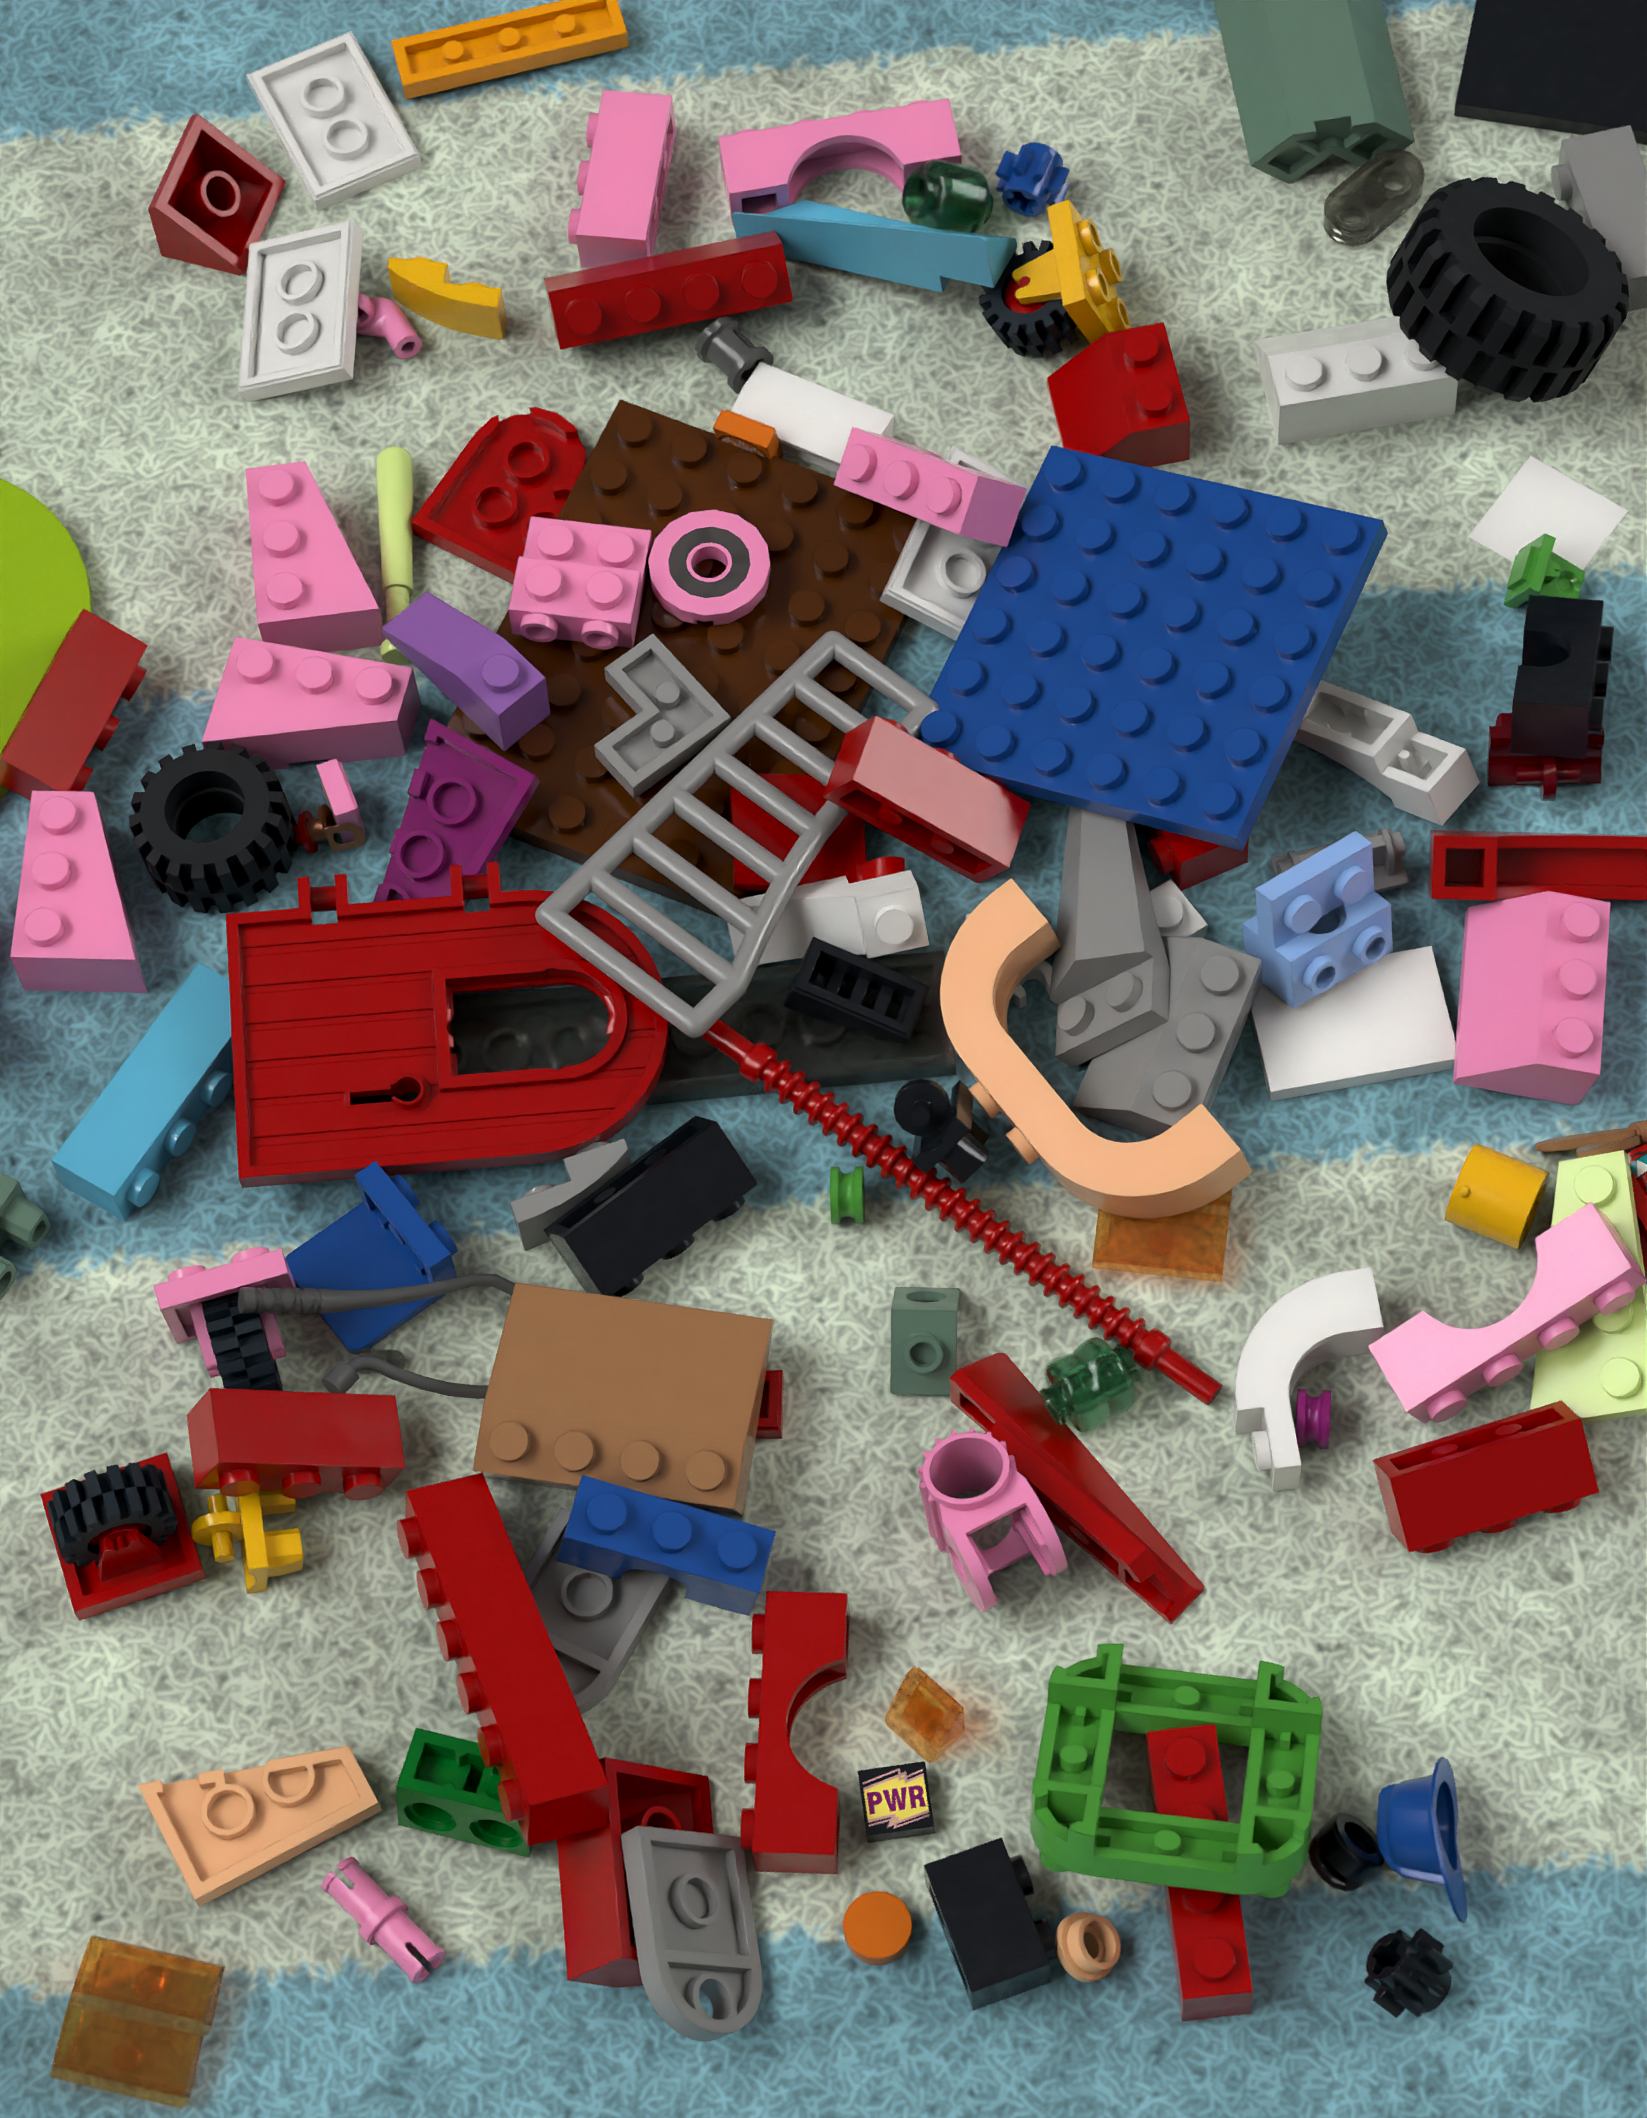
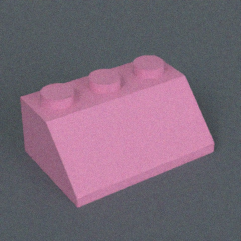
(1533, 996)

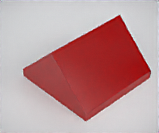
(212, 200)

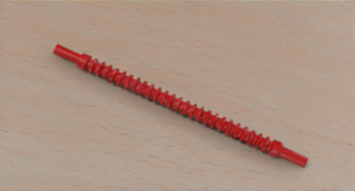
(1150, 1348)

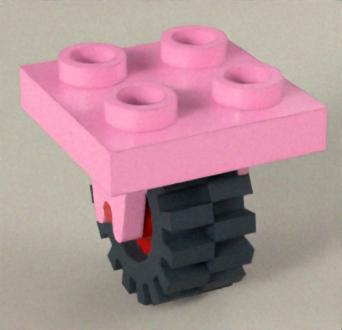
(206, 1307)

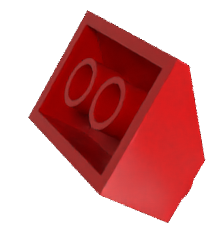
(593, 1872)

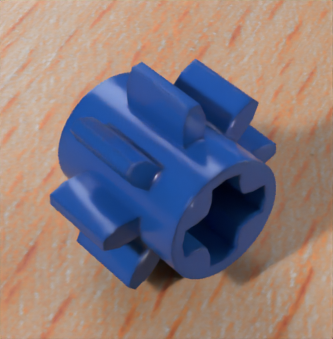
(1032, 179)

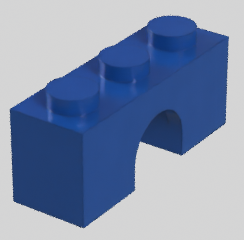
(627, 1530)

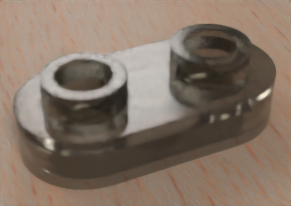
(1367, 198)

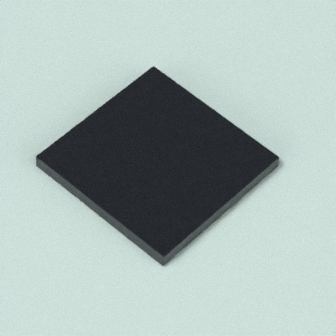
(1557, 65)

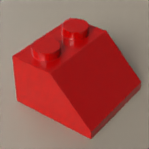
(1123, 399)

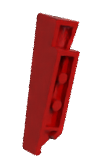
(1074, 1485)

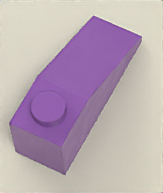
(472, 668)

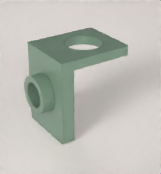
(923, 1340)

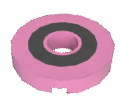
(702, 537)

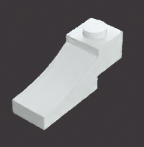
(1389, 752)
(860, 917)

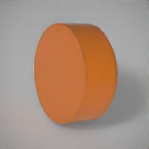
(877, 1928)

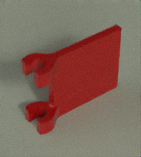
(840, 855)

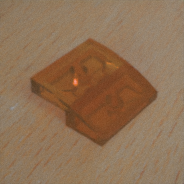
(1171, 1246)
(137, 2021)

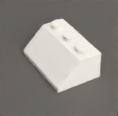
(1350, 380)

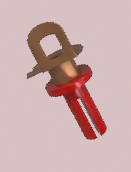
(314, 830)

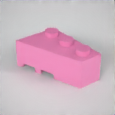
(302, 567)
(312, 705)
(71, 902)

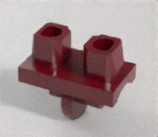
(1546, 771)

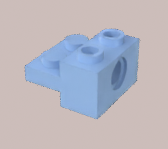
(1319, 922)

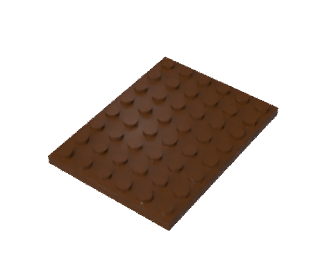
(826, 575)

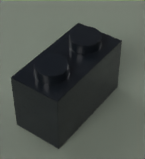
(989, 1922)

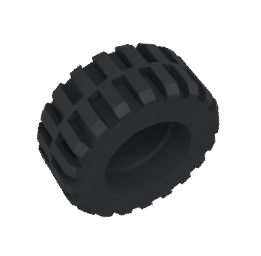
(1507, 289)

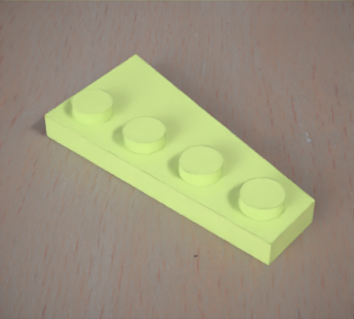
(1606, 1364)

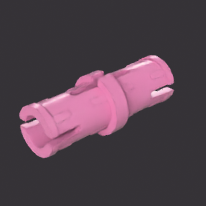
(383, 1920)

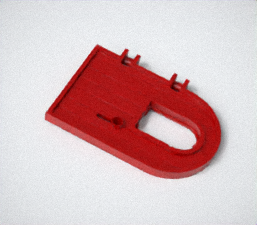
(370, 1015)

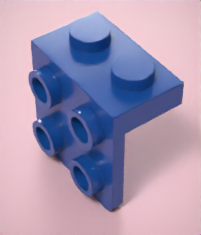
(375, 1247)

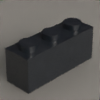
(652, 1208)

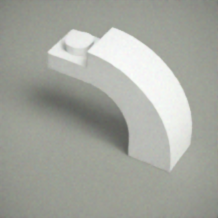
(1304, 1328)

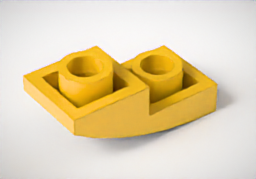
(428, 291)

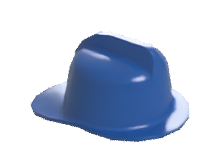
(1420, 1832)

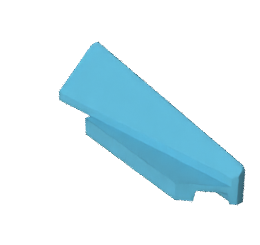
(881, 245)

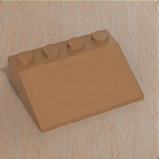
(625, 1397)

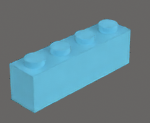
(153, 1100)

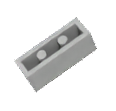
(1607, 186)

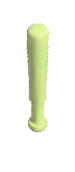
(395, 515)

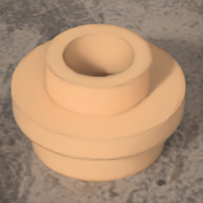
(1087, 1946)

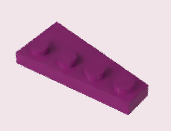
(456, 814)

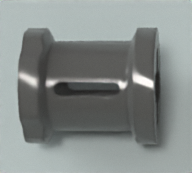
(731, 351)

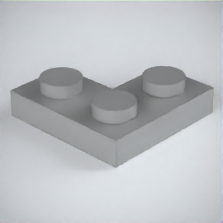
(671, 722)

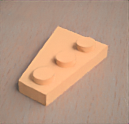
(258, 1817)

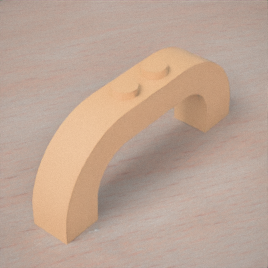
(1136, 1179)

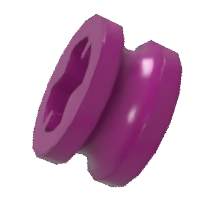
(1313, 1418)

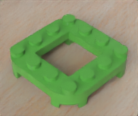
(1169, 1850)

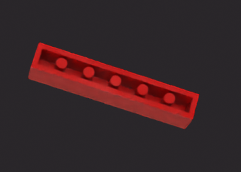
(503, 1660)

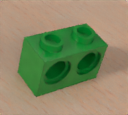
(454, 1794)

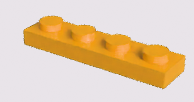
(507, 44)

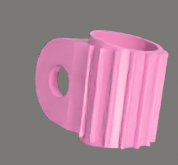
(982, 1463)

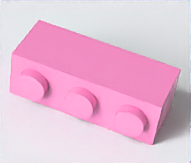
(623, 179)

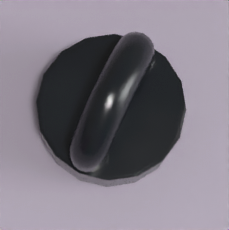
(1345, 1853)

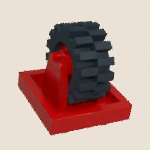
(122, 1535)

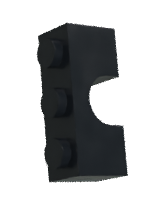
(1561, 677)

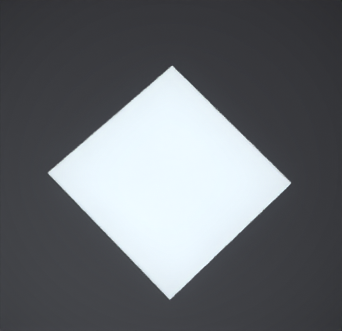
(1549, 503)

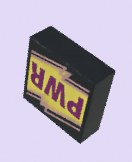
(896, 1802)

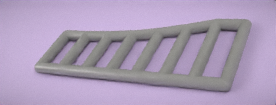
(678, 798)

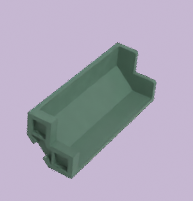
(1313, 82)

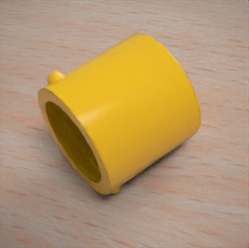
(1497, 1196)

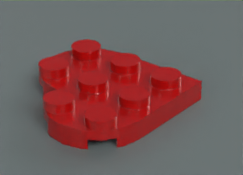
(497, 484)

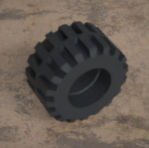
(207, 785)

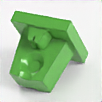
(1542, 574)

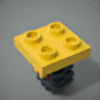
(1057, 289)

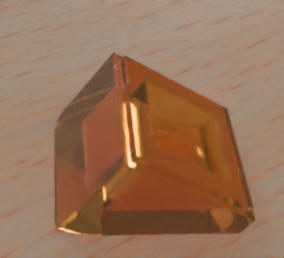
(925, 1715)

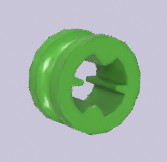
(847, 1195)

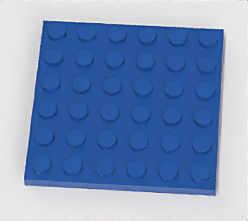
(1150, 643)

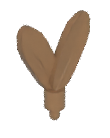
(1598, 1142)

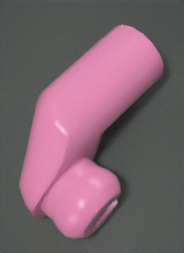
(387, 321)

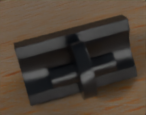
(942, 1127)

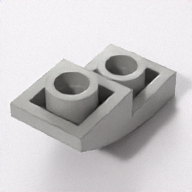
(585, 1174)

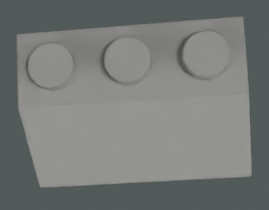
(1181, 1063)

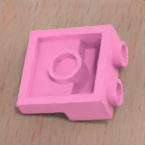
(580, 583)

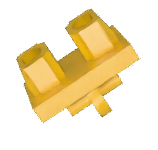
(262, 1552)

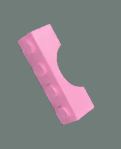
(774, 164)
(1578, 1275)

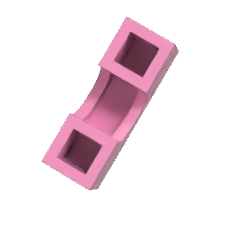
(929, 487)

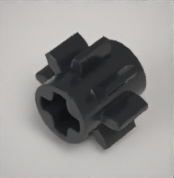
(1408, 1973)

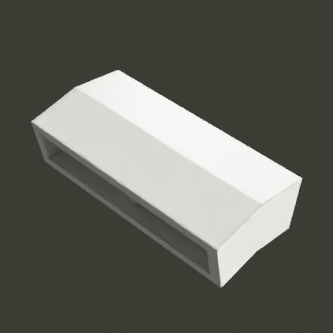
(808, 418)

